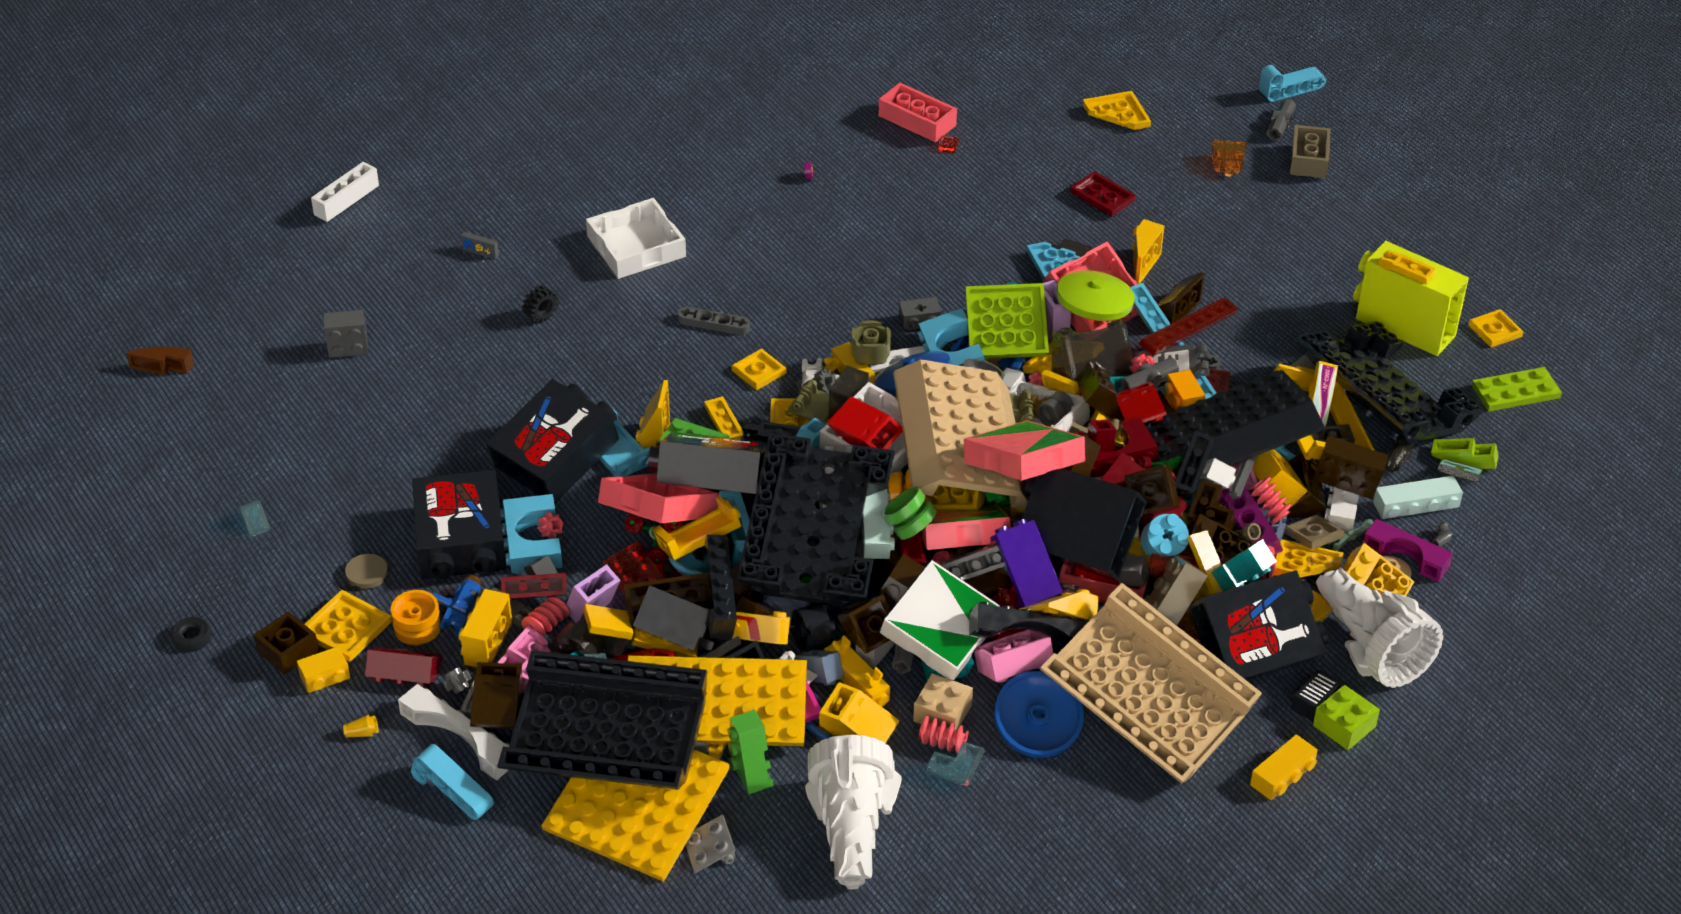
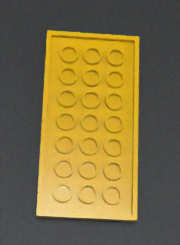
(742, 685)

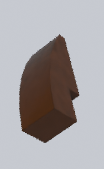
(161, 359)

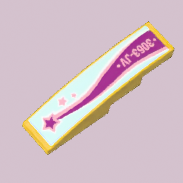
(1322, 388)

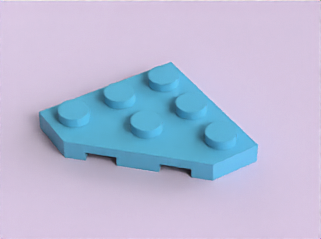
(1046, 257)

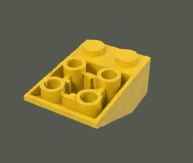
(1376, 572)
(854, 713)

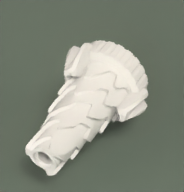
(1390, 630)
(846, 788)

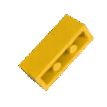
(1284, 767)

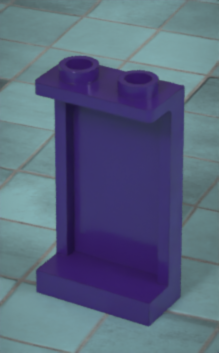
(1027, 563)

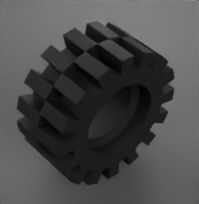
(540, 304)

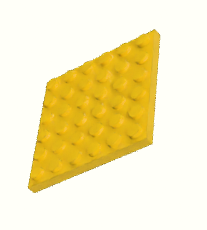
(636, 822)

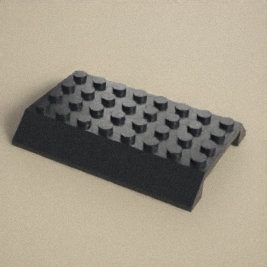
(1241, 420)
(607, 720)

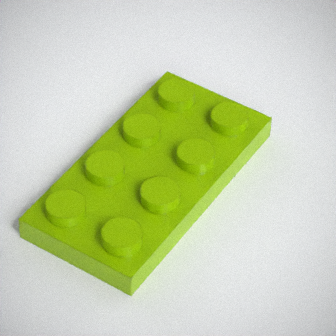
(1516, 389)

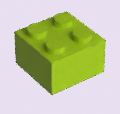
(1346, 717)

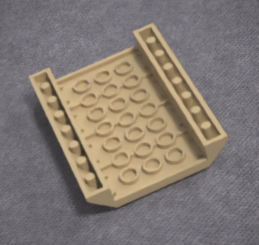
(940, 409)
(1152, 683)

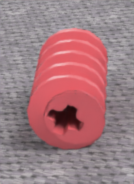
(1270, 500)
(546, 615)
(942, 735)

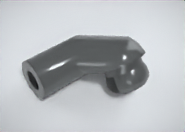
(1444, 534)

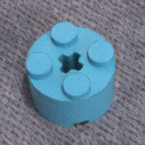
(1164, 525)

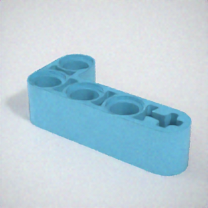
(1278, 86)
(452, 780)

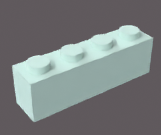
(1417, 497)
(875, 529)

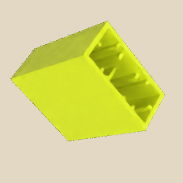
(1411, 310)

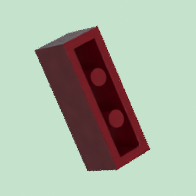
(534, 586)

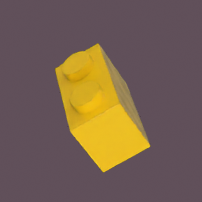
(323, 669)

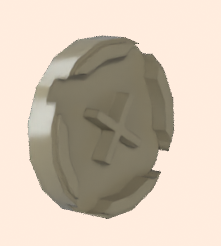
(366, 571)

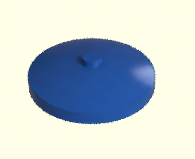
(885, 378)
(1037, 715)

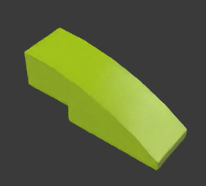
(1466, 452)

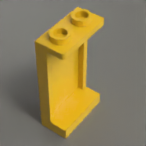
(694, 533)

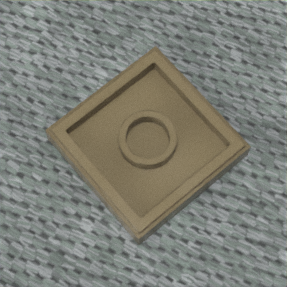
(1314, 532)

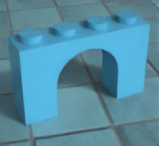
(946, 328)
(519, 515)

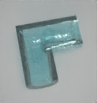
(957, 769)

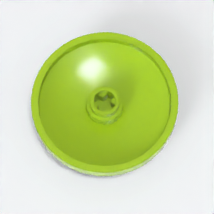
(1095, 295)

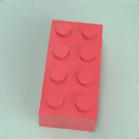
(917, 112)

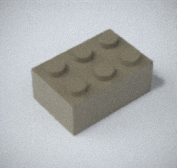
(1310, 151)
(1176, 589)

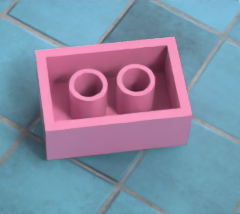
(1013, 654)

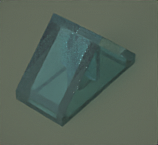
(253, 518)

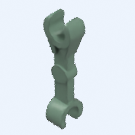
(1351, 535)

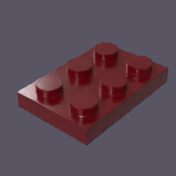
(1103, 193)

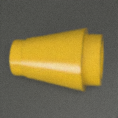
(362, 727)

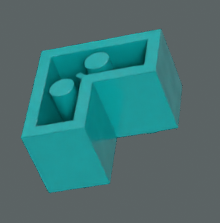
(1244, 567)

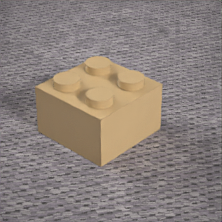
(943, 700)

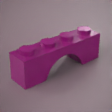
(1386, 539)

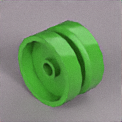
(909, 513)

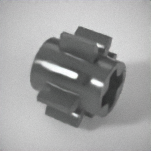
(457, 680)

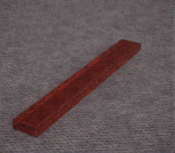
(1188, 326)

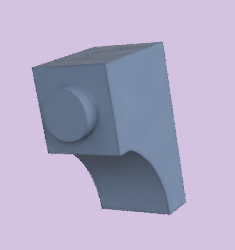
(824, 664)

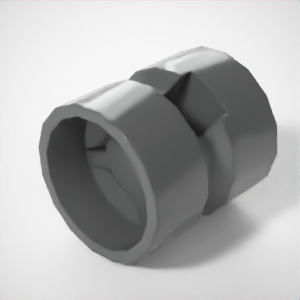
(1054, 408)

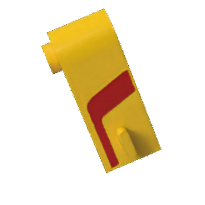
(763, 628)

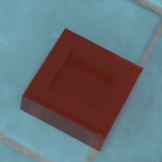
(948, 144)

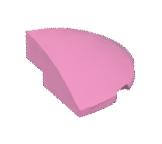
(521, 649)

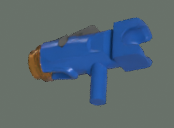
(461, 604)

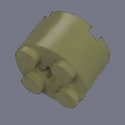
(870, 343)

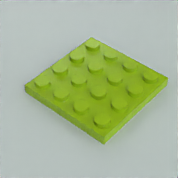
(1008, 320)

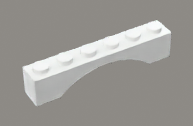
(424, 708)

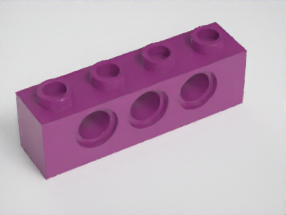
(1248, 511)

